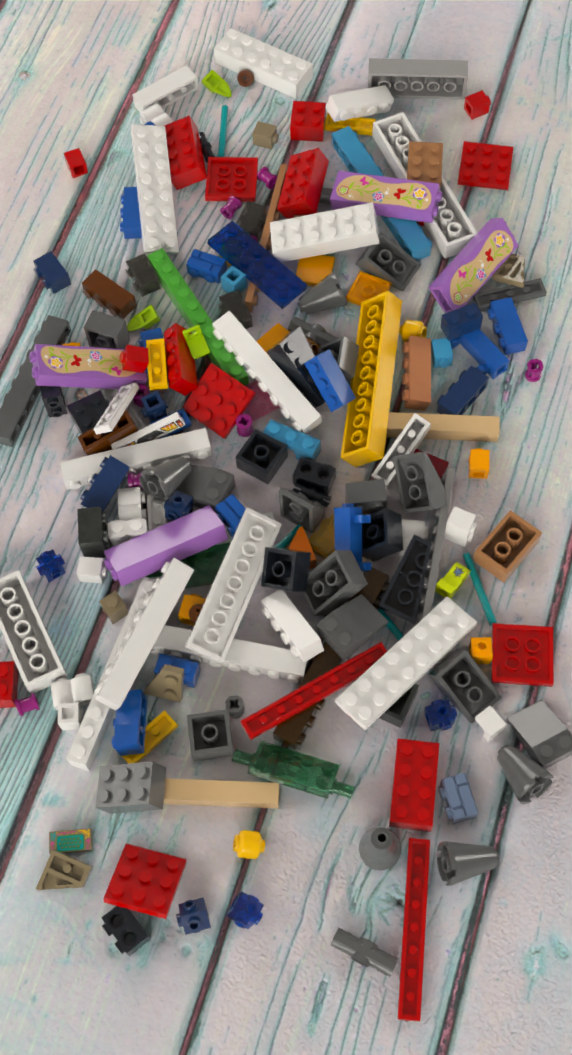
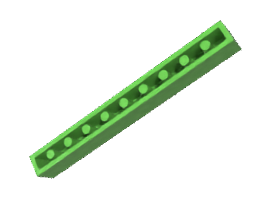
(194, 314)

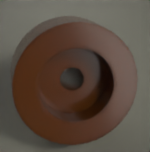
(245, 82)
(194, 612)

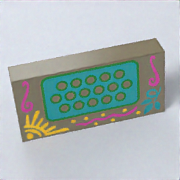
(71, 841)

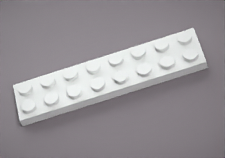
(154, 189)
(233, 586)
(405, 663)

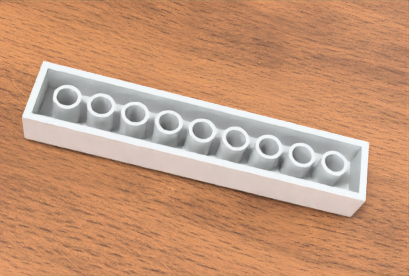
(451, 226)

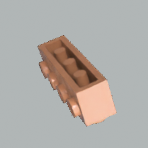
(417, 373)

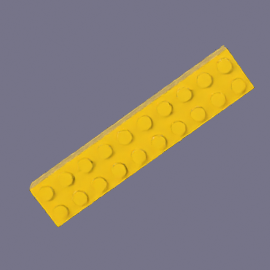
(372, 385)

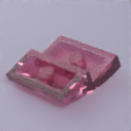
(260, 403)

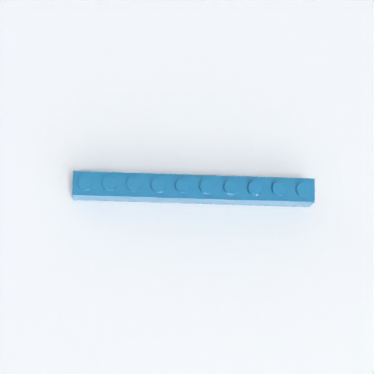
(357, 160)

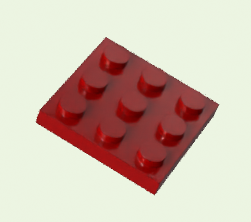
(485, 165)
(231, 178)
(218, 400)
(522, 655)
(145, 881)

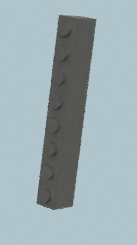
(23, 388)

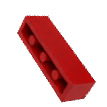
(179, 360)

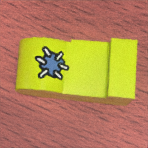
(452, 580)

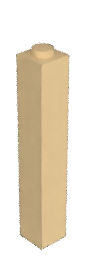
(449, 426)
(221, 793)

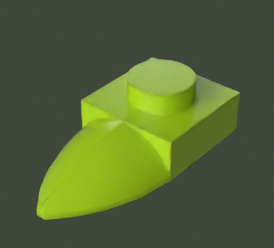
(215, 83)
(145, 319)

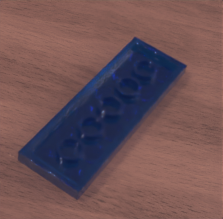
(258, 264)

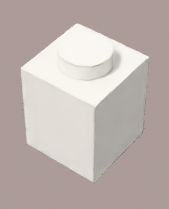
(91, 570)

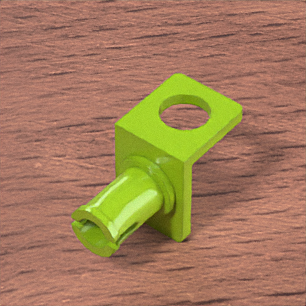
(196, 342)

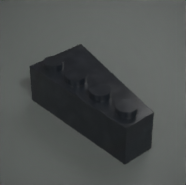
(290, 357)
(406, 586)

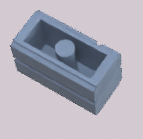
(458, 798)

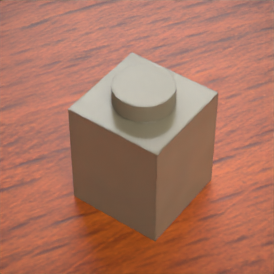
(265, 135)
(114, 607)

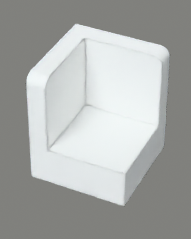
(70, 716)
(490, 723)

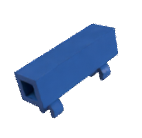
(485, 353)
(348, 531)

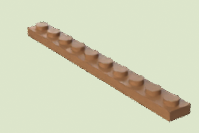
(273, 215)

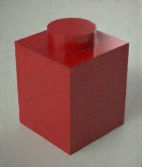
(477, 104)
(75, 163)
(134, 358)

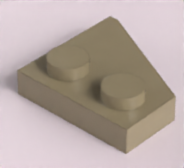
(511, 271)
(167, 684)
(63, 872)

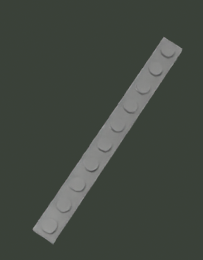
(436, 547)

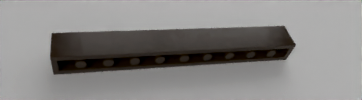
(293, 729)

